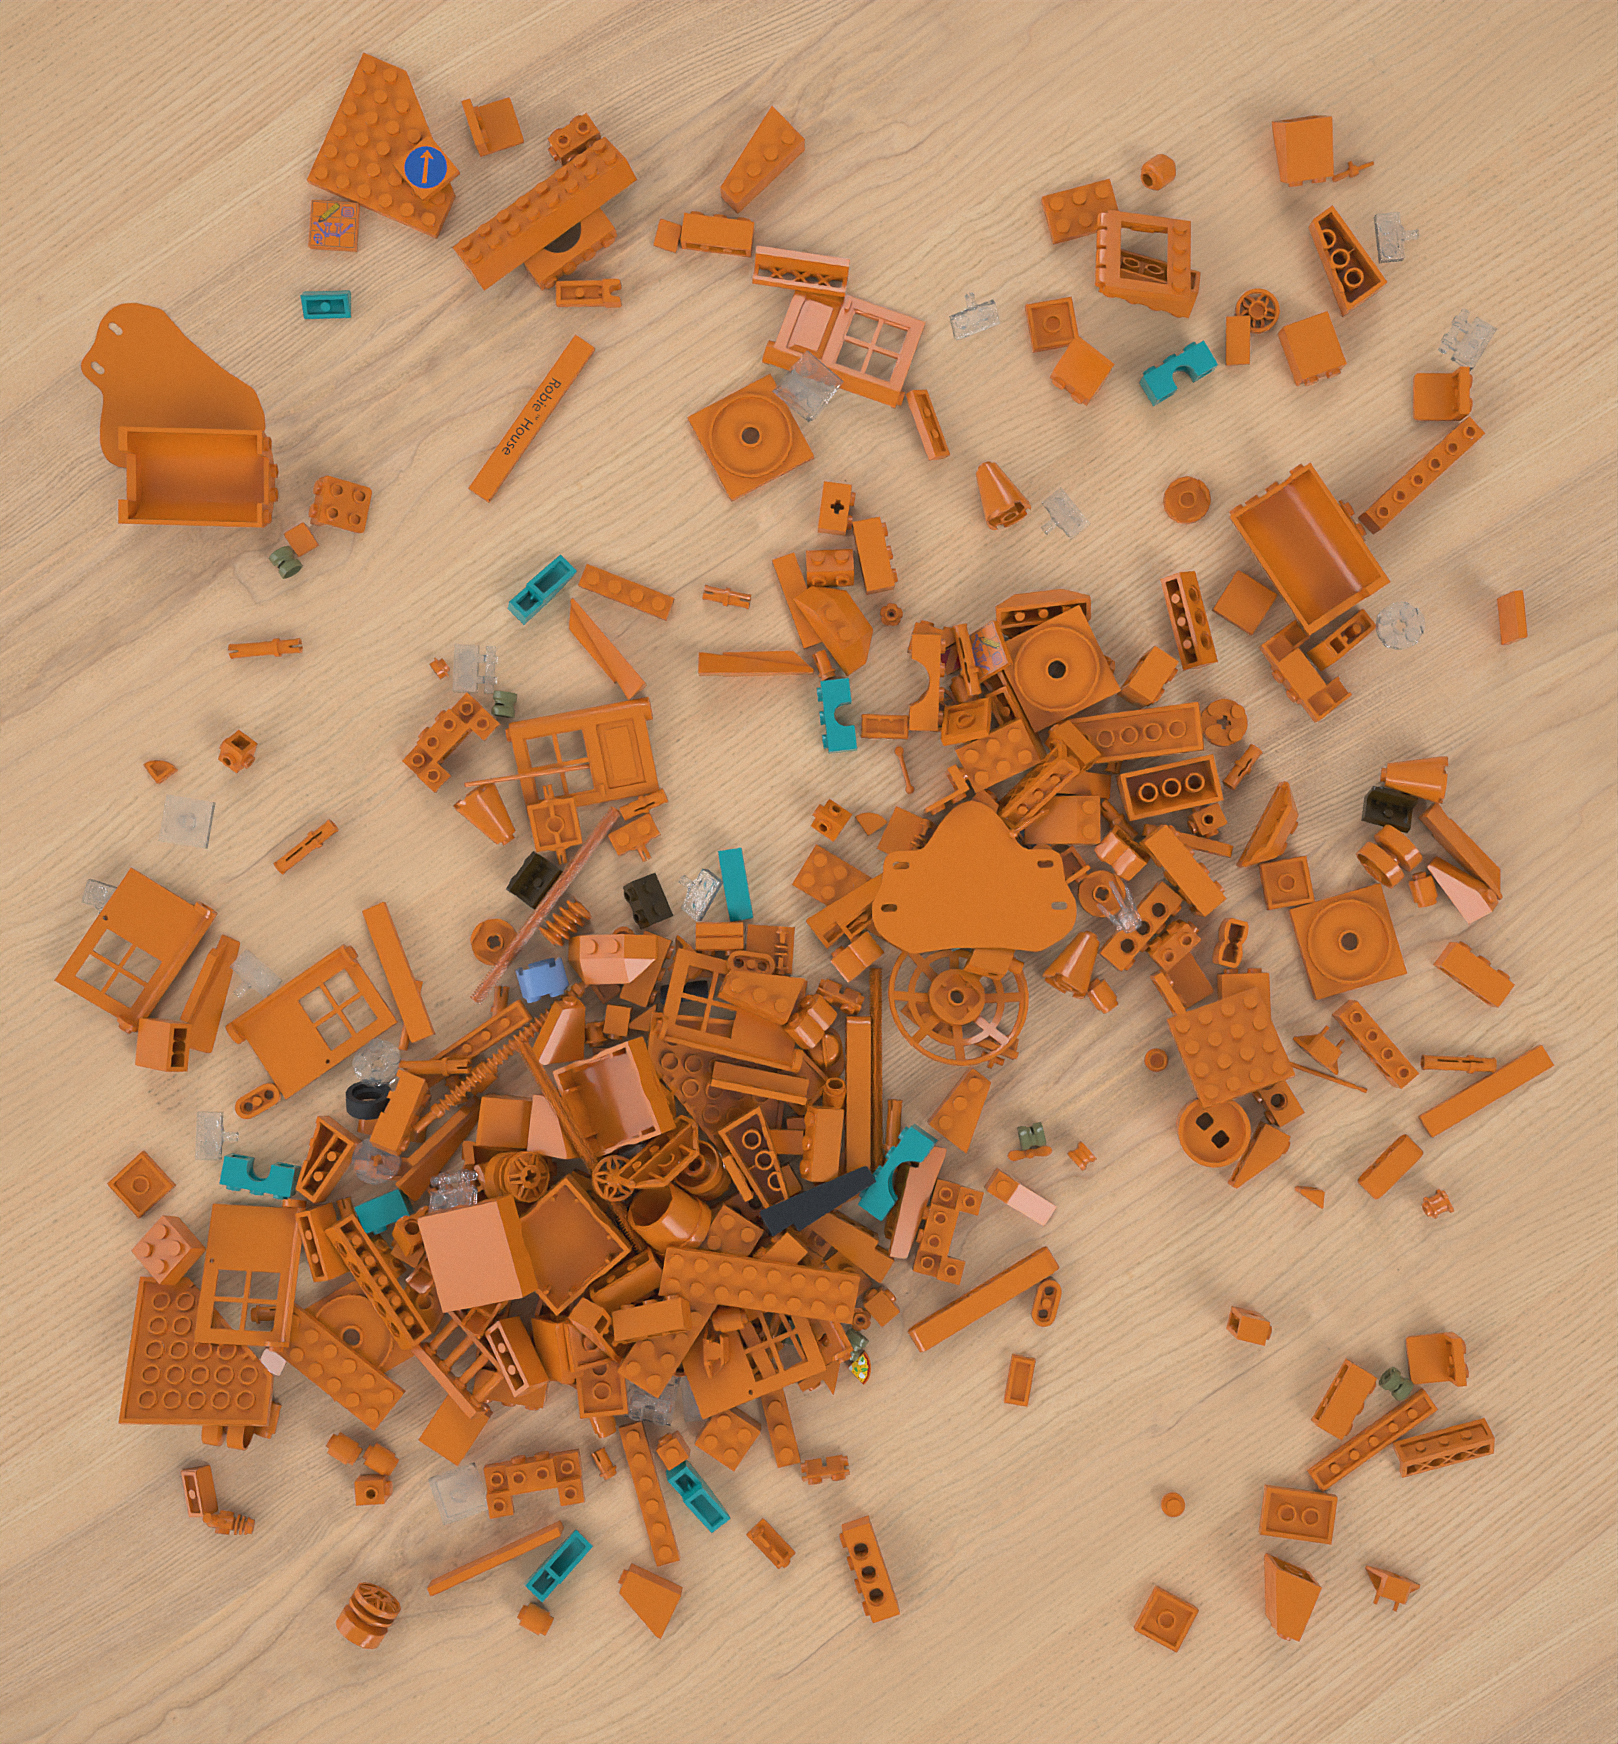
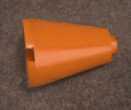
(1000, 497)
(1418, 777)
(487, 813)
(1074, 965)

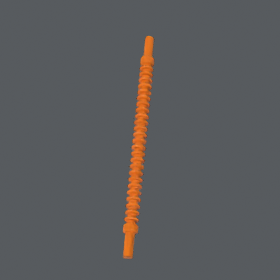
(437, 1110)

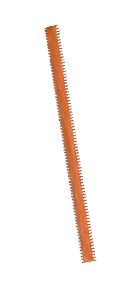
(545, 905)
(876, 1067)
(578, 1139)

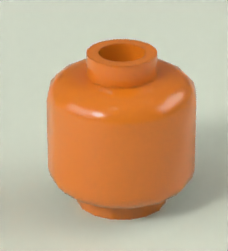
(1158, 172)

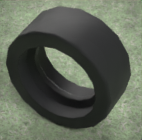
(366, 1109)

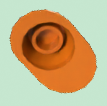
(828, 1054)

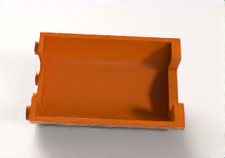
(197, 477)
(1308, 548)

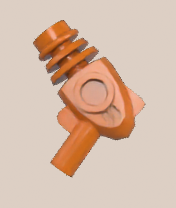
(227, 1522)

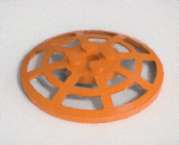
(956, 1013)

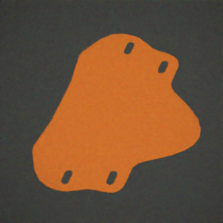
(162, 380)
(973, 890)

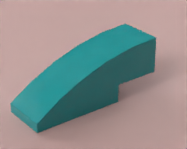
(541, 589)
(735, 884)
(697, 1495)
(558, 1565)

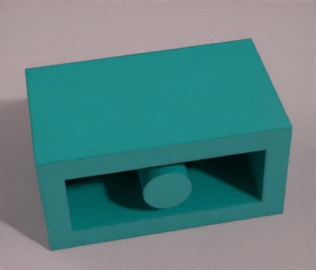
(383, 1210)

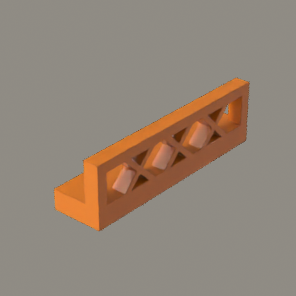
(801, 266)
(1037, 787)
(759, 1082)
(1444, 1445)

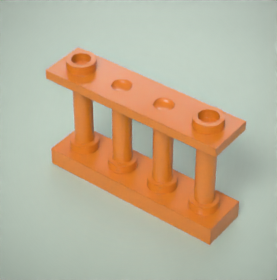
(441, 1369)

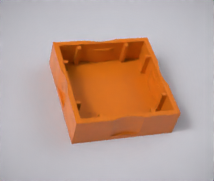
(615, 1097)
(569, 1242)
(477, 1254)

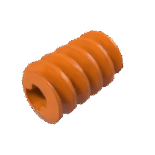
(565, 922)

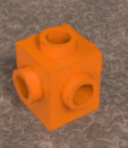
(237, 751)
(1213, 816)
(830, 819)

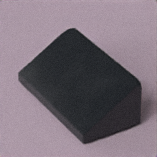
(695, 988)

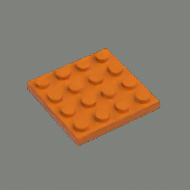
(1230, 1048)

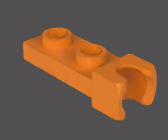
(588, 293)

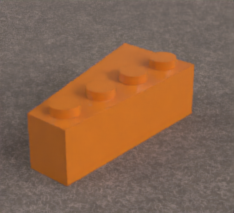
(762, 160)
(1345, 261)
(1183, 870)
(755, 1153)

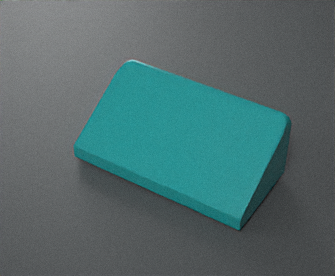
(326, 304)

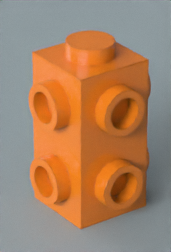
(573, 139)
(1077, 746)
(1173, 944)

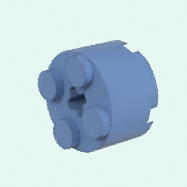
(542, 978)

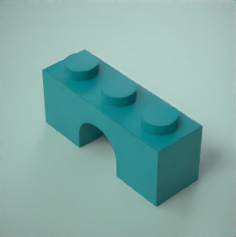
(1195, 361)
(833, 695)
(239, 1173)

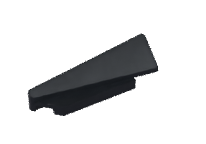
(816, 1202)

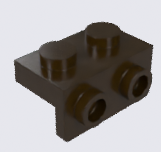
(1388, 808)
(534, 879)
(647, 901)

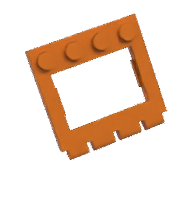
(1109, 252)

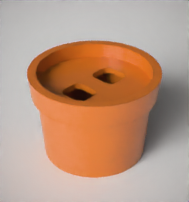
(1198, 1143)
(669, 1218)

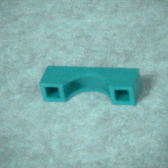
(880, 1196)

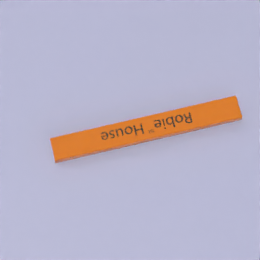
(532, 418)

